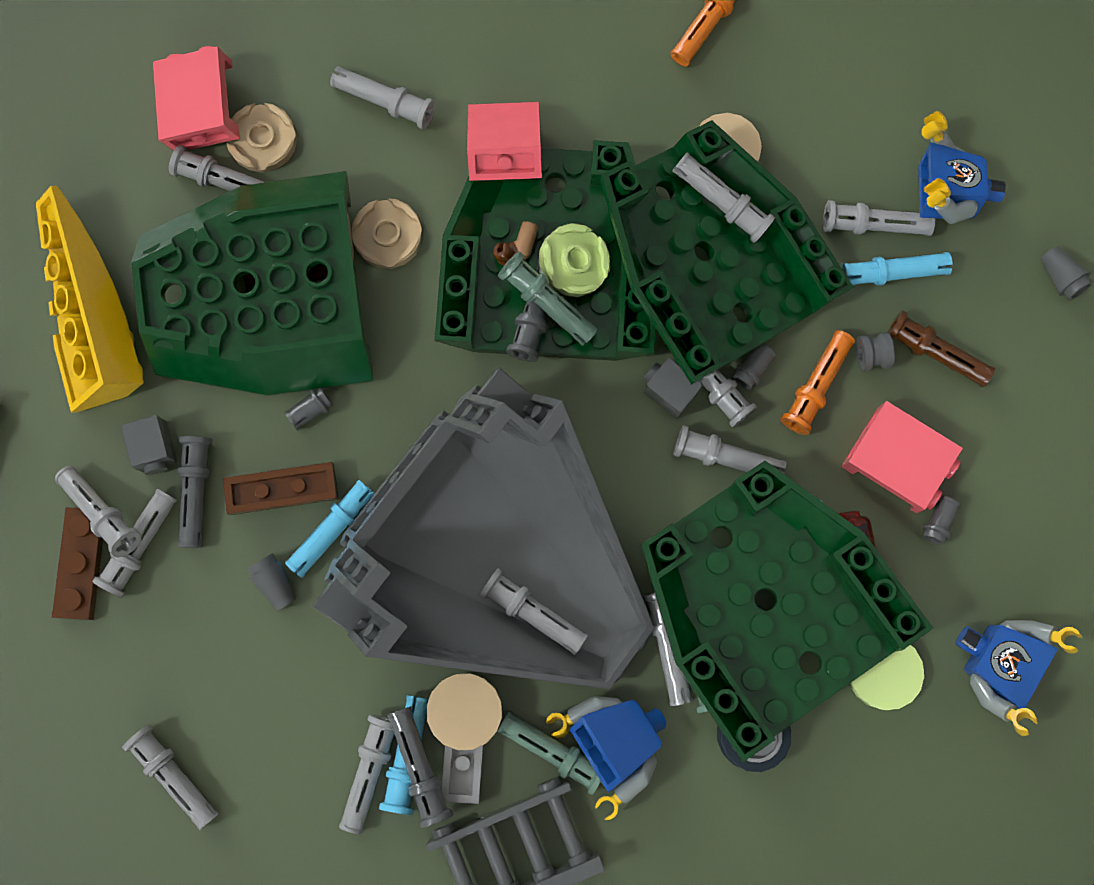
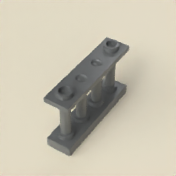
(581, 863)

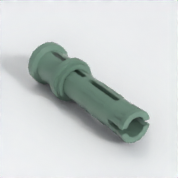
(535, 288)
(569, 761)

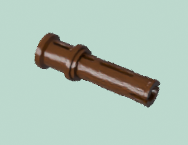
(920, 341)

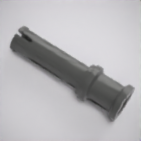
(529, 329)
(193, 475)
(424, 785)

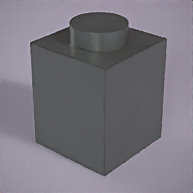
(670, 387)
(149, 444)

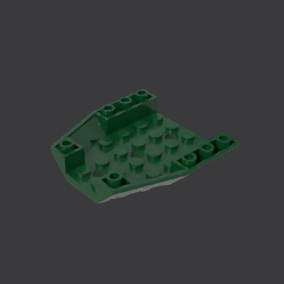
(693, 300)
(480, 309)
(284, 330)
(828, 595)

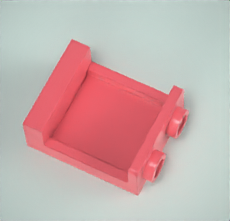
(193, 99)
(504, 141)
(904, 457)

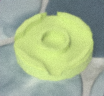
(574, 260)
(892, 681)

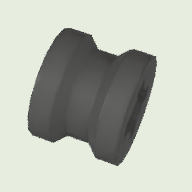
(875, 351)

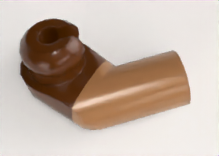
(523, 244)

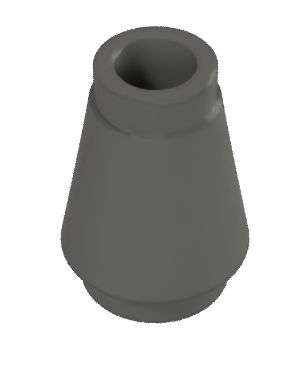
(1066, 273)
(272, 581)

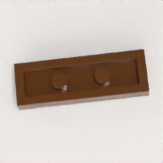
(280, 488)
(77, 568)

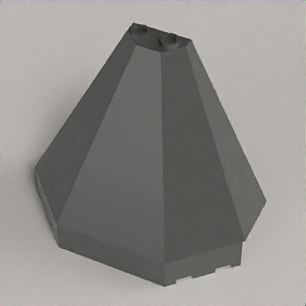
(481, 494)

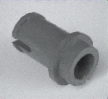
(754, 366)
(308, 408)
(941, 520)

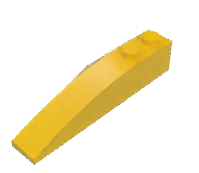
(93, 336)

